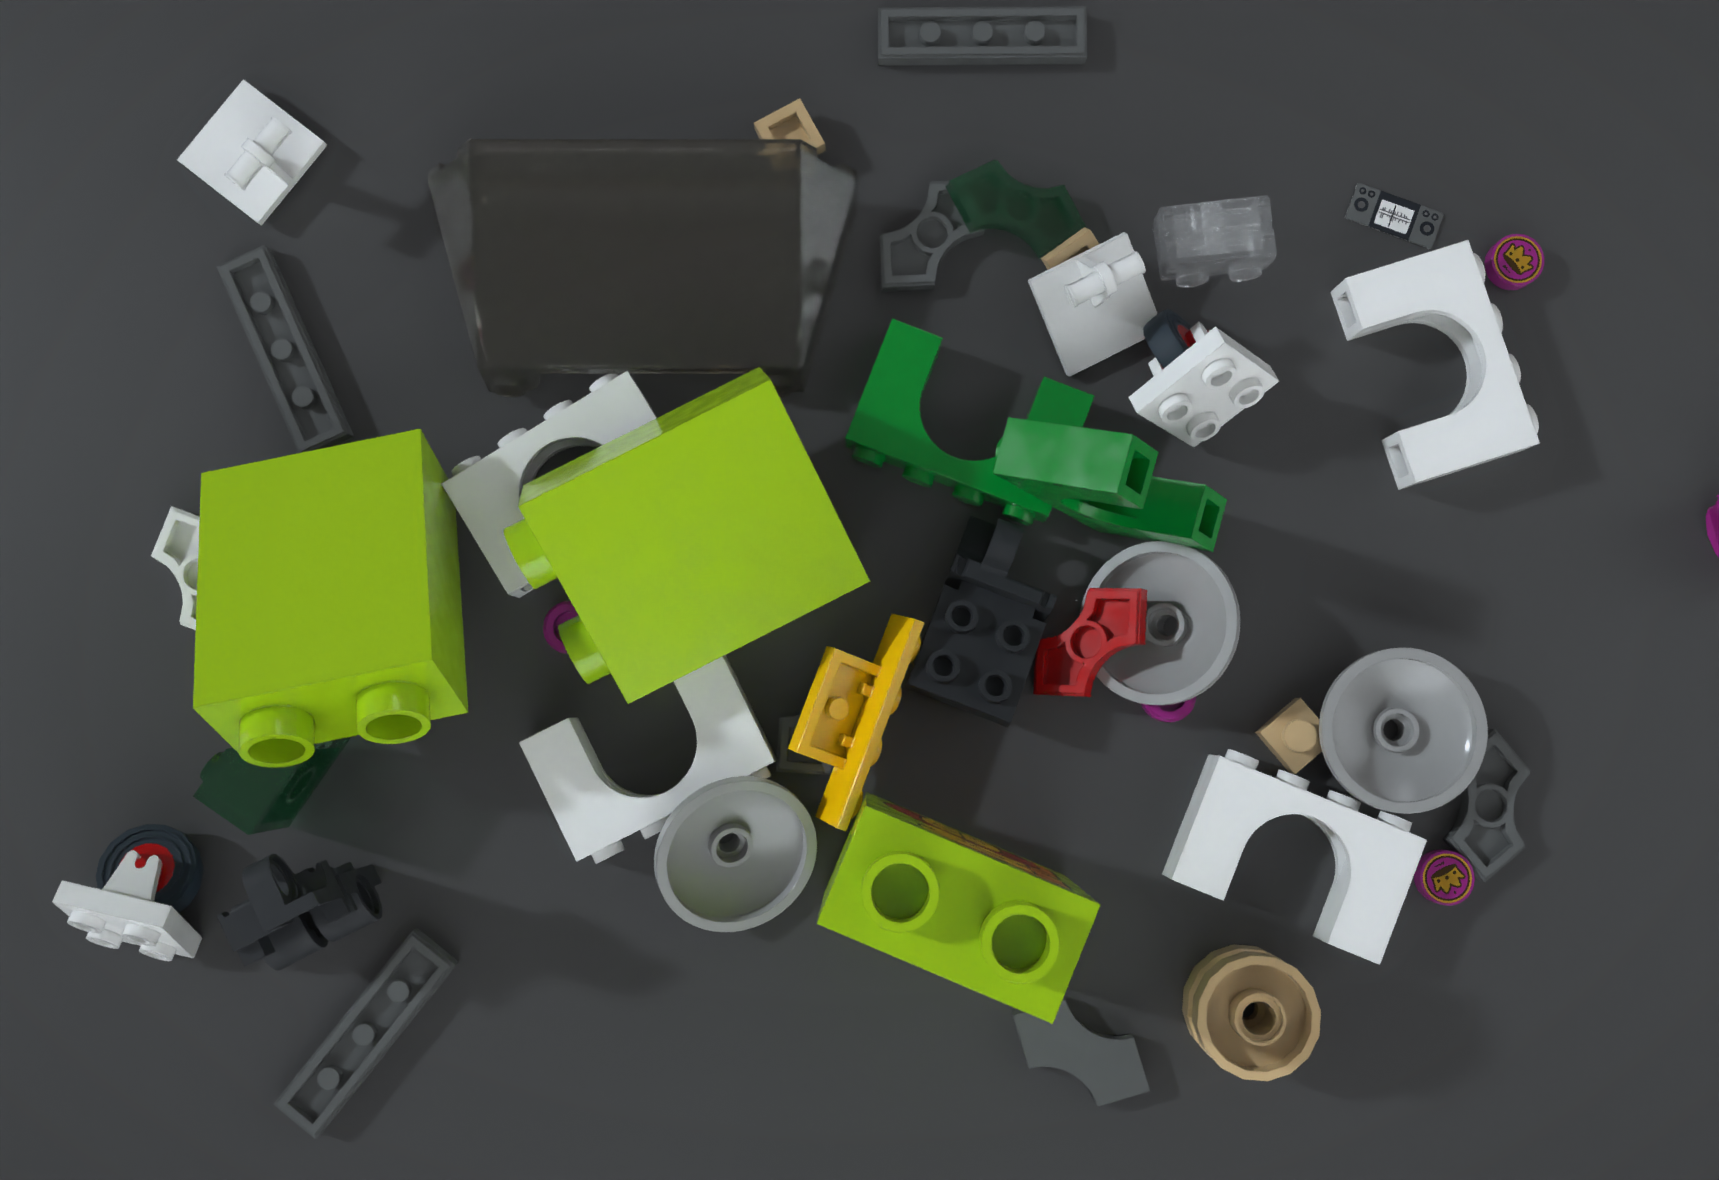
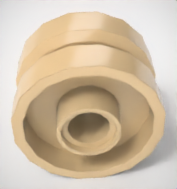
(1277, 1032)

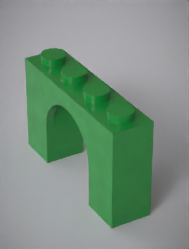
(891, 429)
(1107, 483)

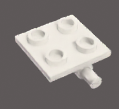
(252, 152)
(1095, 303)

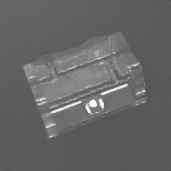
(1214, 240)

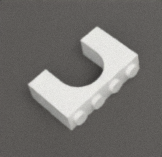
(1448, 294)
(491, 487)
(600, 813)
(1371, 855)

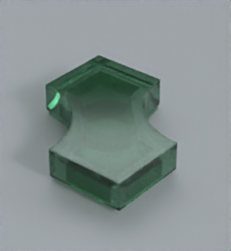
(995, 200)

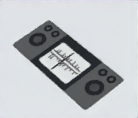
(1394, 215)

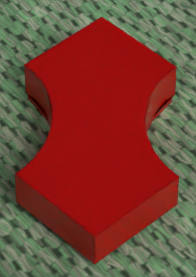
(1107, 624)

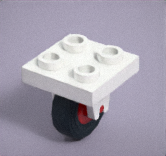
(1197, 378)
(141, 889)

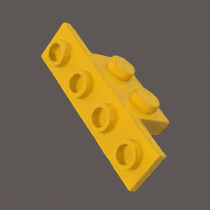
(849, 713)

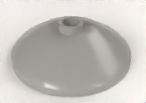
(1207, 615)
(1437, 739)
(752, 874)

